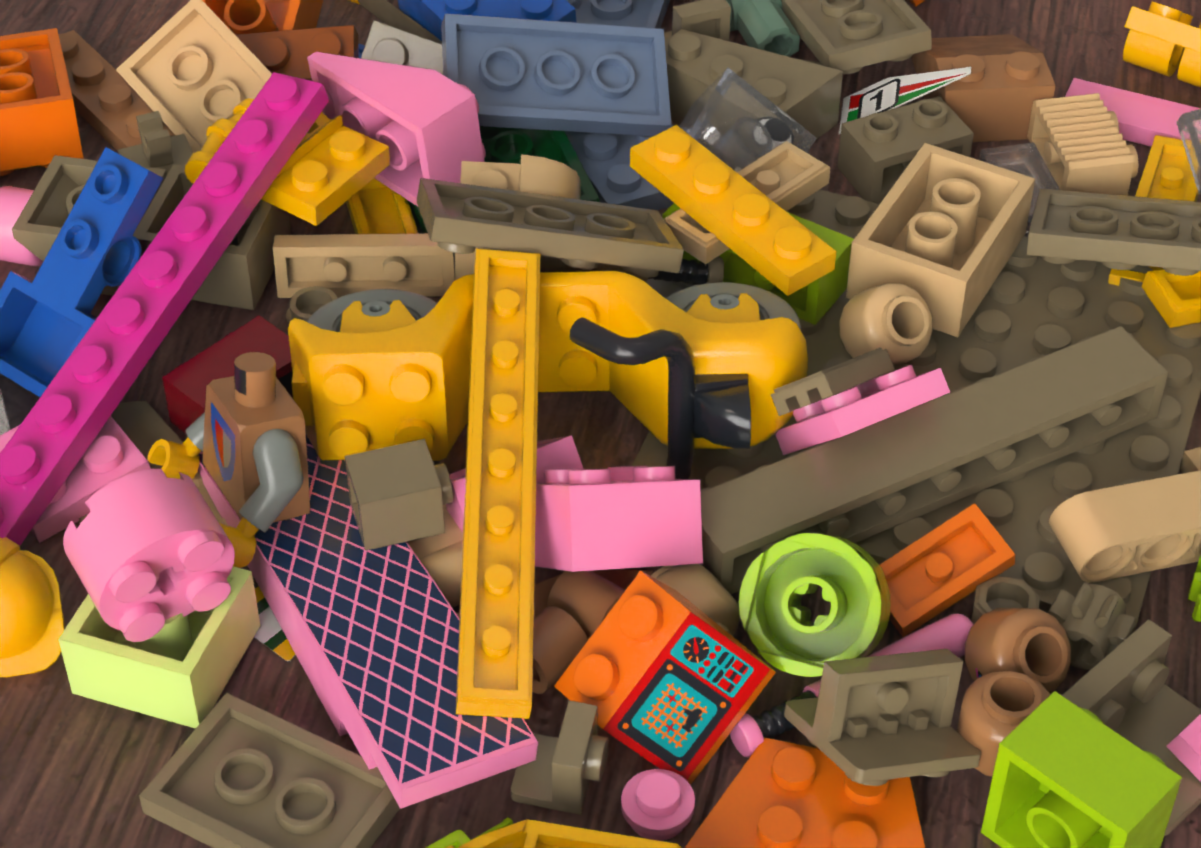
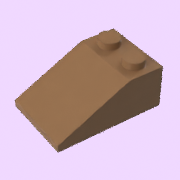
(1001, 86)

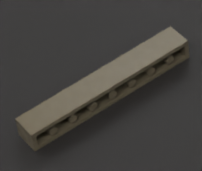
(934, 452)

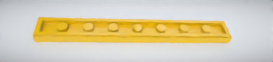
(500, 489)

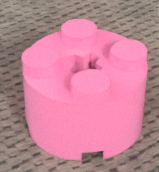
(150, 552)

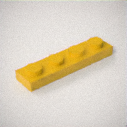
(733, 210)

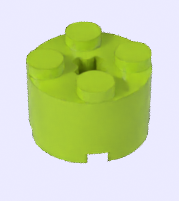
(783, 628)

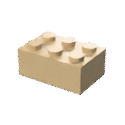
(943, 233)

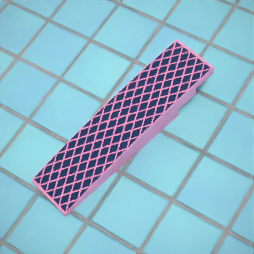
(376, 644)

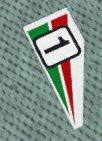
(896, 92)

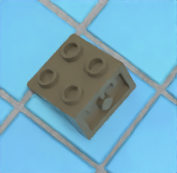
(1132, 700)

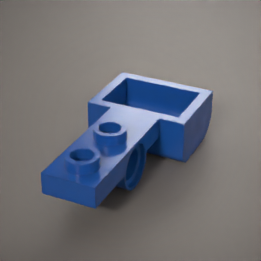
(93, 250)

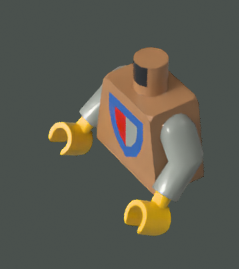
(250, 448)

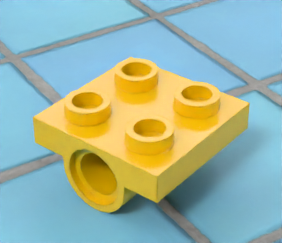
(1163, 41)

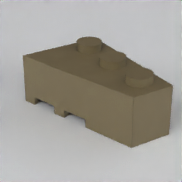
(798, 87)

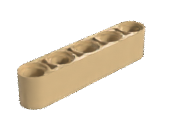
(1131, 527)

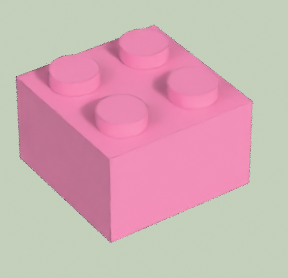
(617, 519)

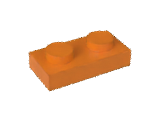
(944, 568)

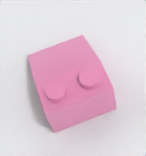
(411, 109)

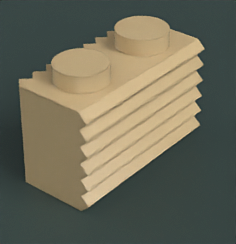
(1083, 144)

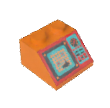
(665, 677)

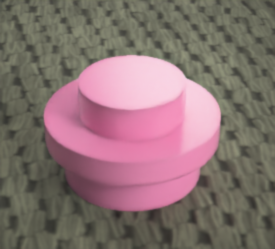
(658, 804)

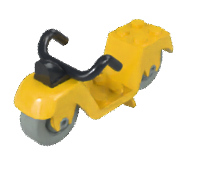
(686, 365)

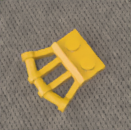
(319, 174)

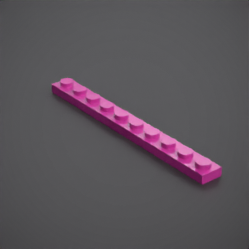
(151, 300)

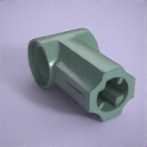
(764, 26)

